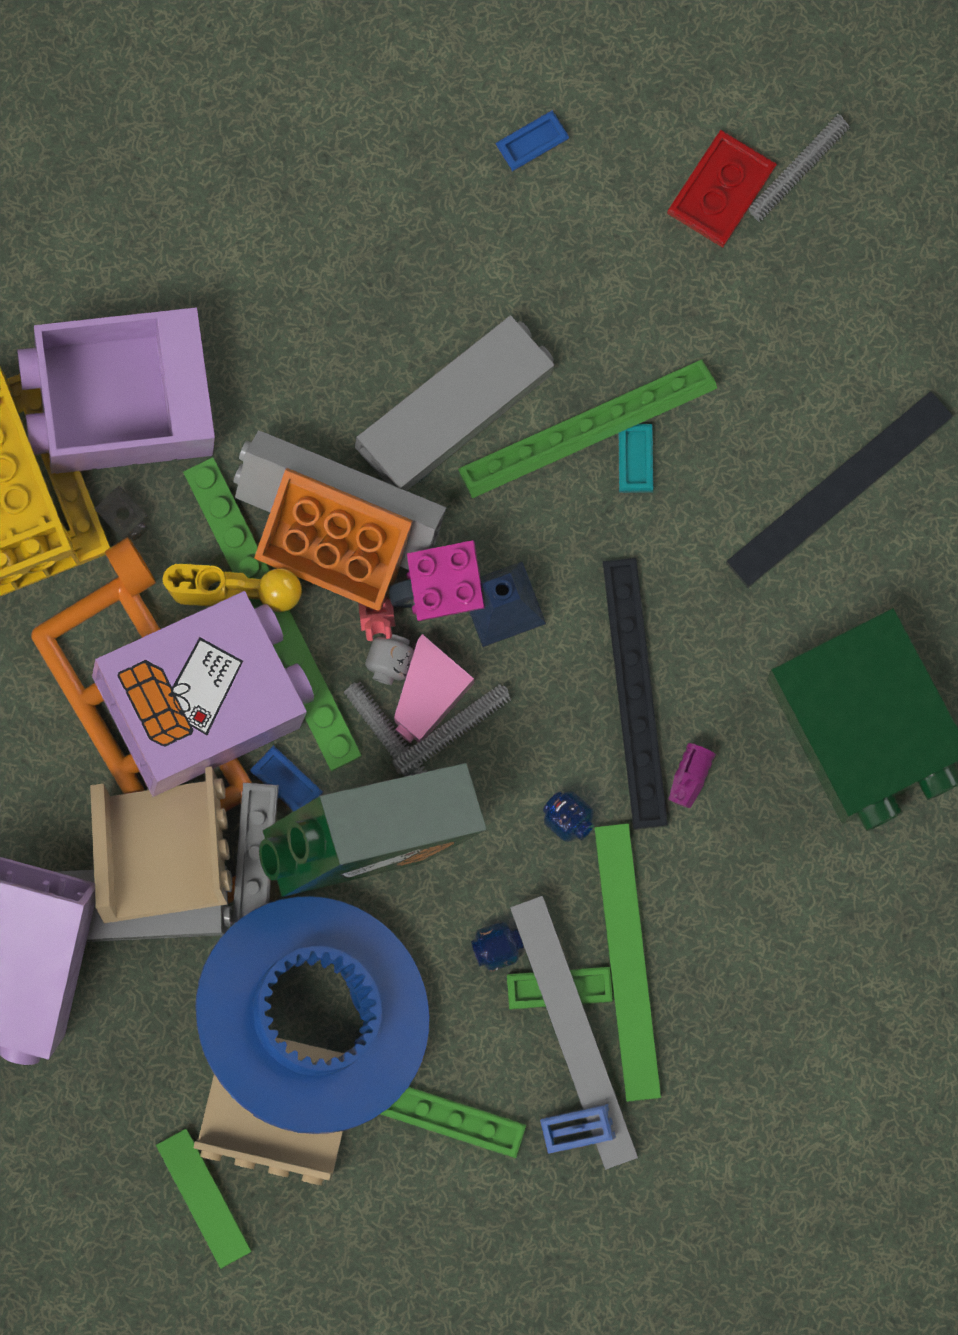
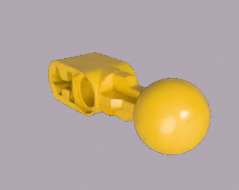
(277, 588)

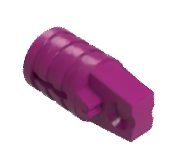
(691, 775)

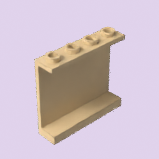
(159, 850)
(238, 1134)

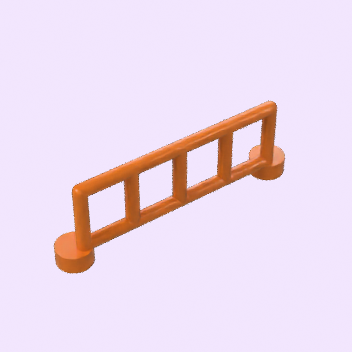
(132, 580)

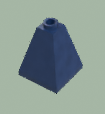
(510, 613)

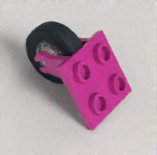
(440, 582)

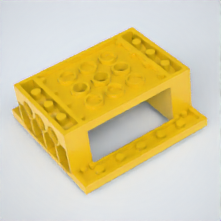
(31, 533)

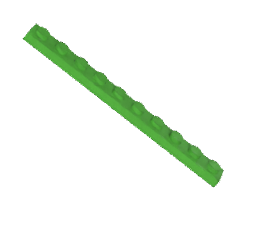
(239, 550)

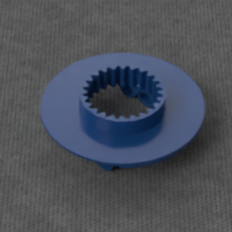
(382, 988)

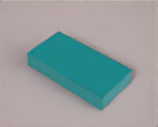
(636, 459)

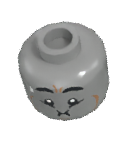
(389, 658)

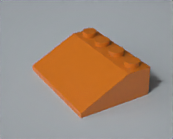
(334, 539)

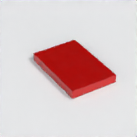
(721, 188)

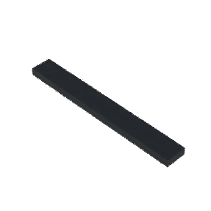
(839, 489)
(634, 694)

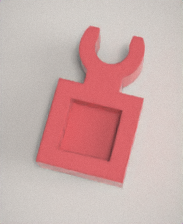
(377, 621)

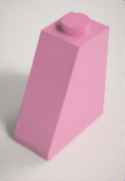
(429, 691)

